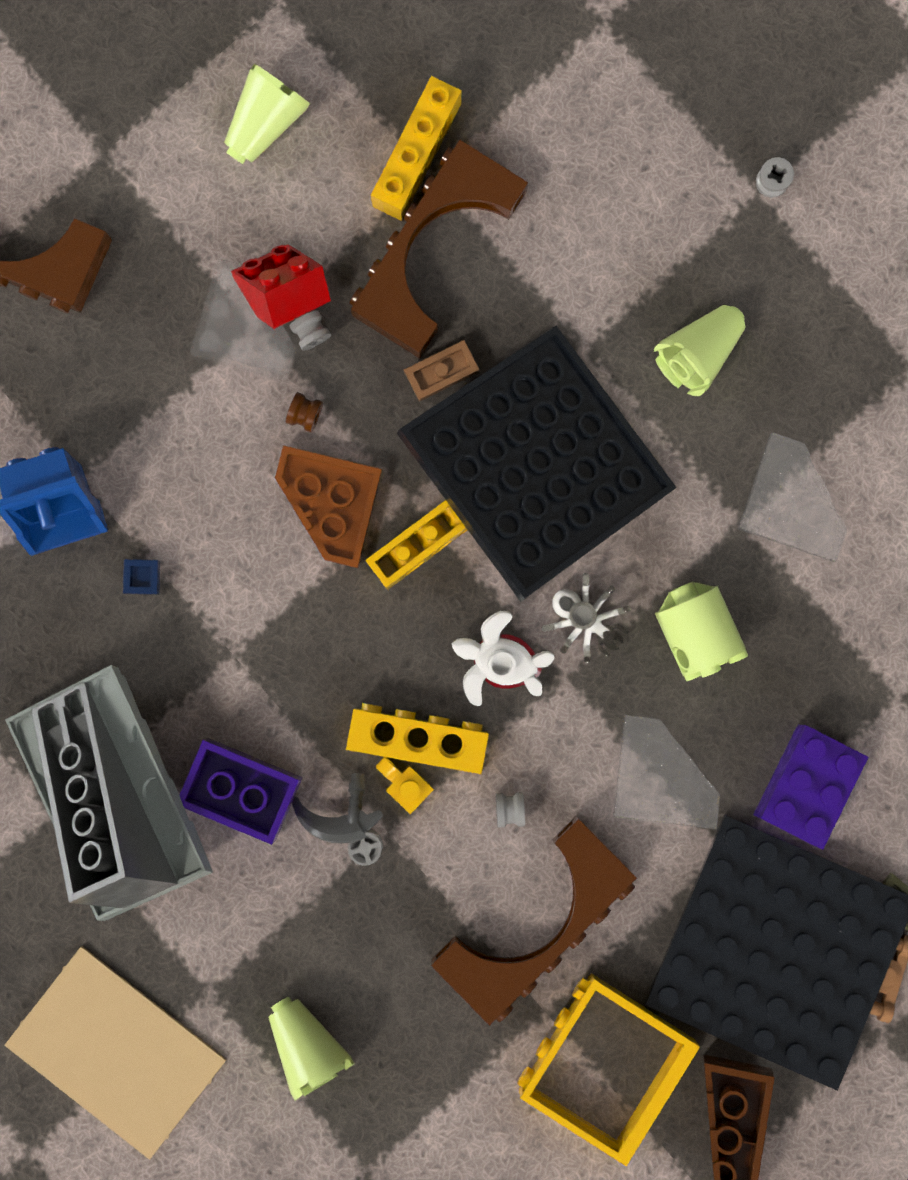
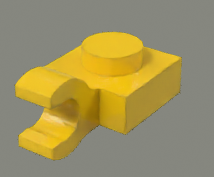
(406, 787)

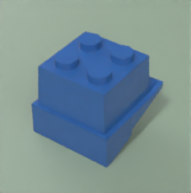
(49, 501)

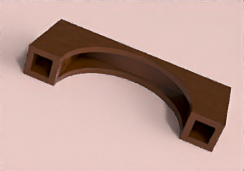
(463, 182)
(63, 271)
(496, 982)

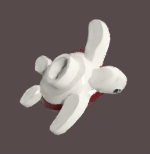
(500, 660)

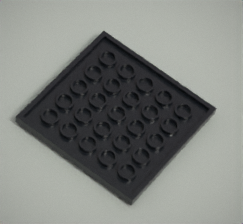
(536, 462)
(780, 952)

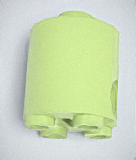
(700, 630)

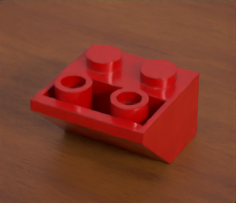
(282, 285)

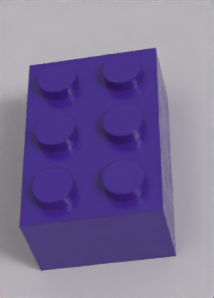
(810, 786)
(239, 790)

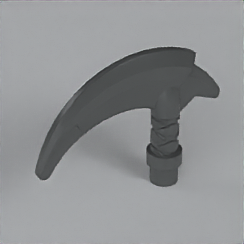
(344, 828)

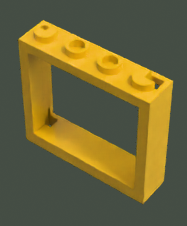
(652, 1101)

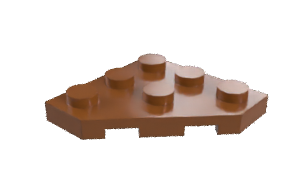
(331, 500)

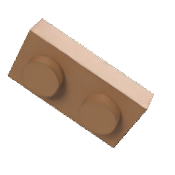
(441, 370)

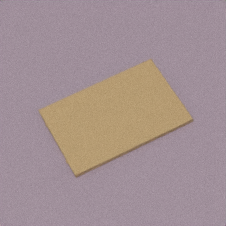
(115, 1052)

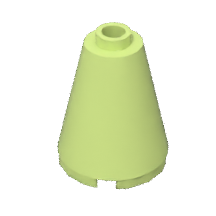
(262, 115)
(700, 349)
(305, 1048)

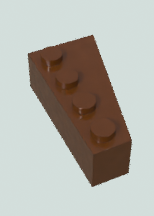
(737, 1116)

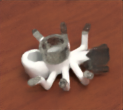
(584, 616)

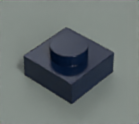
(141, 577)

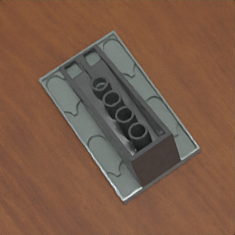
(108, 796)

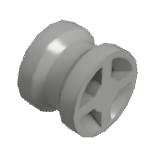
(771, 184)
(310, 330)
(510, 809)
(361, 854)

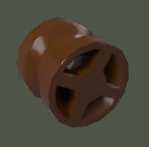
(304, 412)

